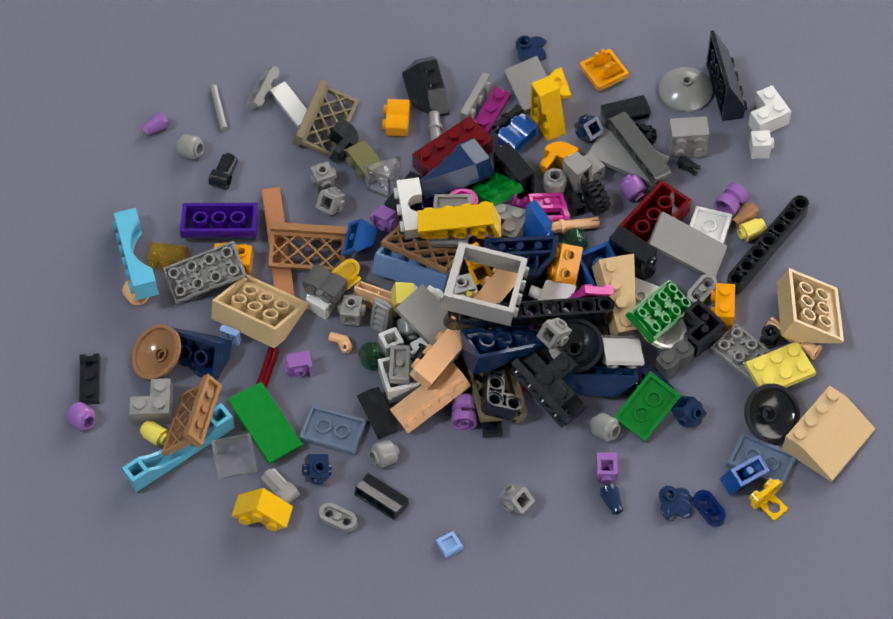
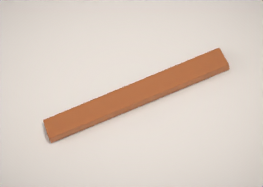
(274, 213)

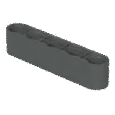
(639, 148)

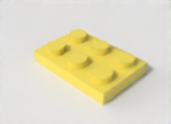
(782, 366)

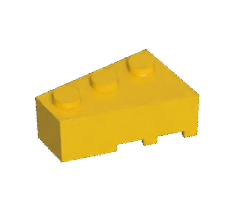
(547, 108)

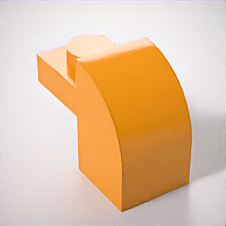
(555, 154)
(478, 271)

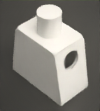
(552, 290)

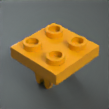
(604, 69)

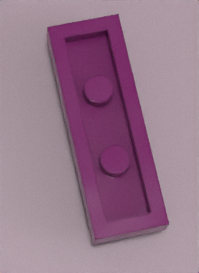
(492, 108)

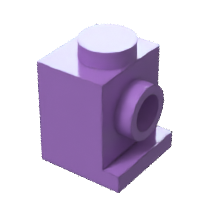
(385, 219)
(299, 364)
(606, 467)

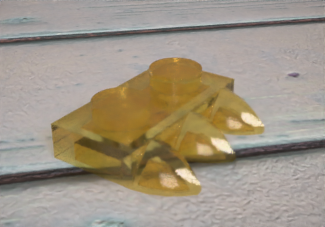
(165, 254)

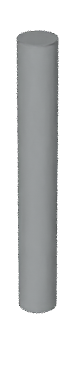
(218, 107)

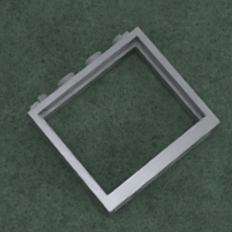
(479, 308)

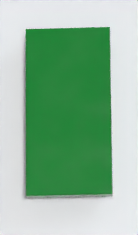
(659, 311)
(265, 423)

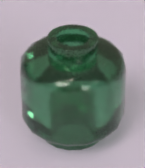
(576, 237)
(369, 355)

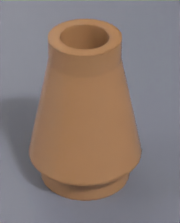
(746, 213)

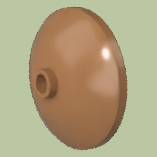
(156, 352)

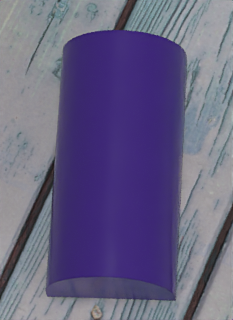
(219, 220)

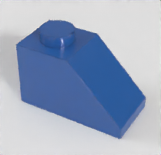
(536, 221)
(359, 236)
(744, 474)

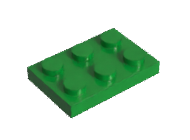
(495, 189)
(647, 406)

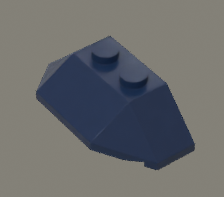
(538, 250)
(603, 380)

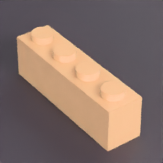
(426, 402)

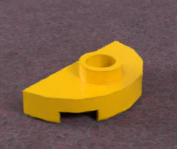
(558, 76)

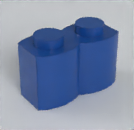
(519, 132)

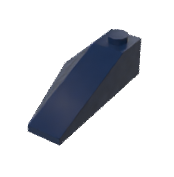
(461, 168)
(491, 349)
(204, 352)

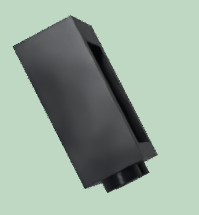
(512, 165)
(625, 242)

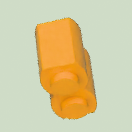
(397, 117)

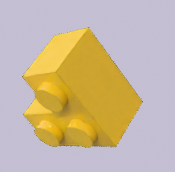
(262, 507)

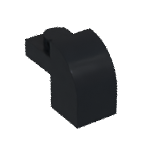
(344, 136)

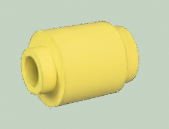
(751, 229)
(154, 433)

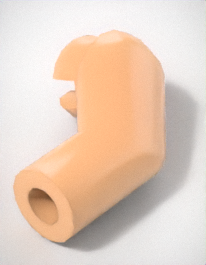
(342, 340)

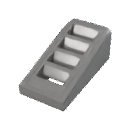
(381, 315)

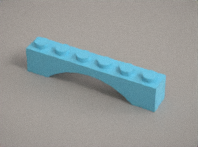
(141, 275)
(150, 467)

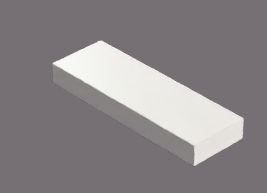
(289, 103)

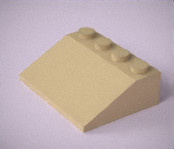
(808, 309)
(258, 310)
(828, 434)

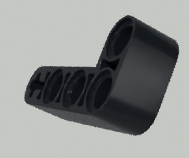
(494, 400)

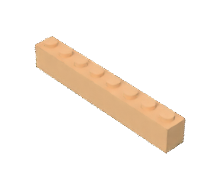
(449, 342)

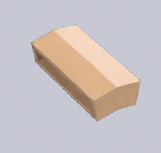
(369, 292)

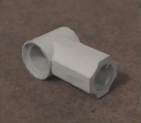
(279, 486)

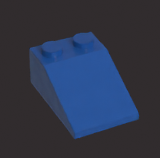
(589, 258)

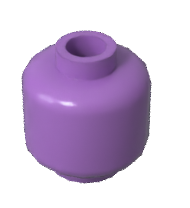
(632, 187)
(80, 416)

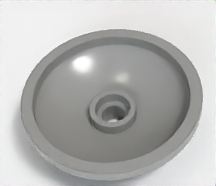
(685, 96)

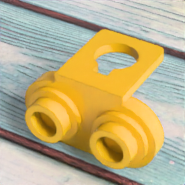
(349, 270)
(761, 498)

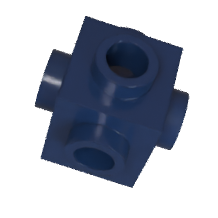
(588, 127)
(688, 411)
(316, 468)

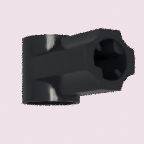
(223, 174)

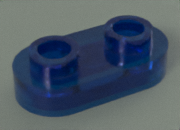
(710, 509)

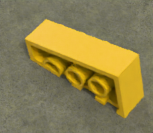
(459, 221)

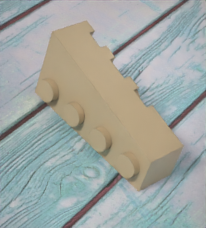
(619, 273)

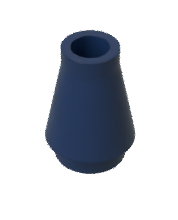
(611, 496)

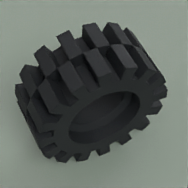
(596, 197)

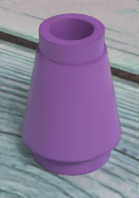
(155, 124)

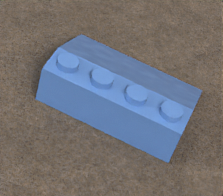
(403, 269)

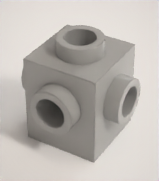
(322, 176)
(330, 201)
(351, 310)
(554, 333)
(516, 499)

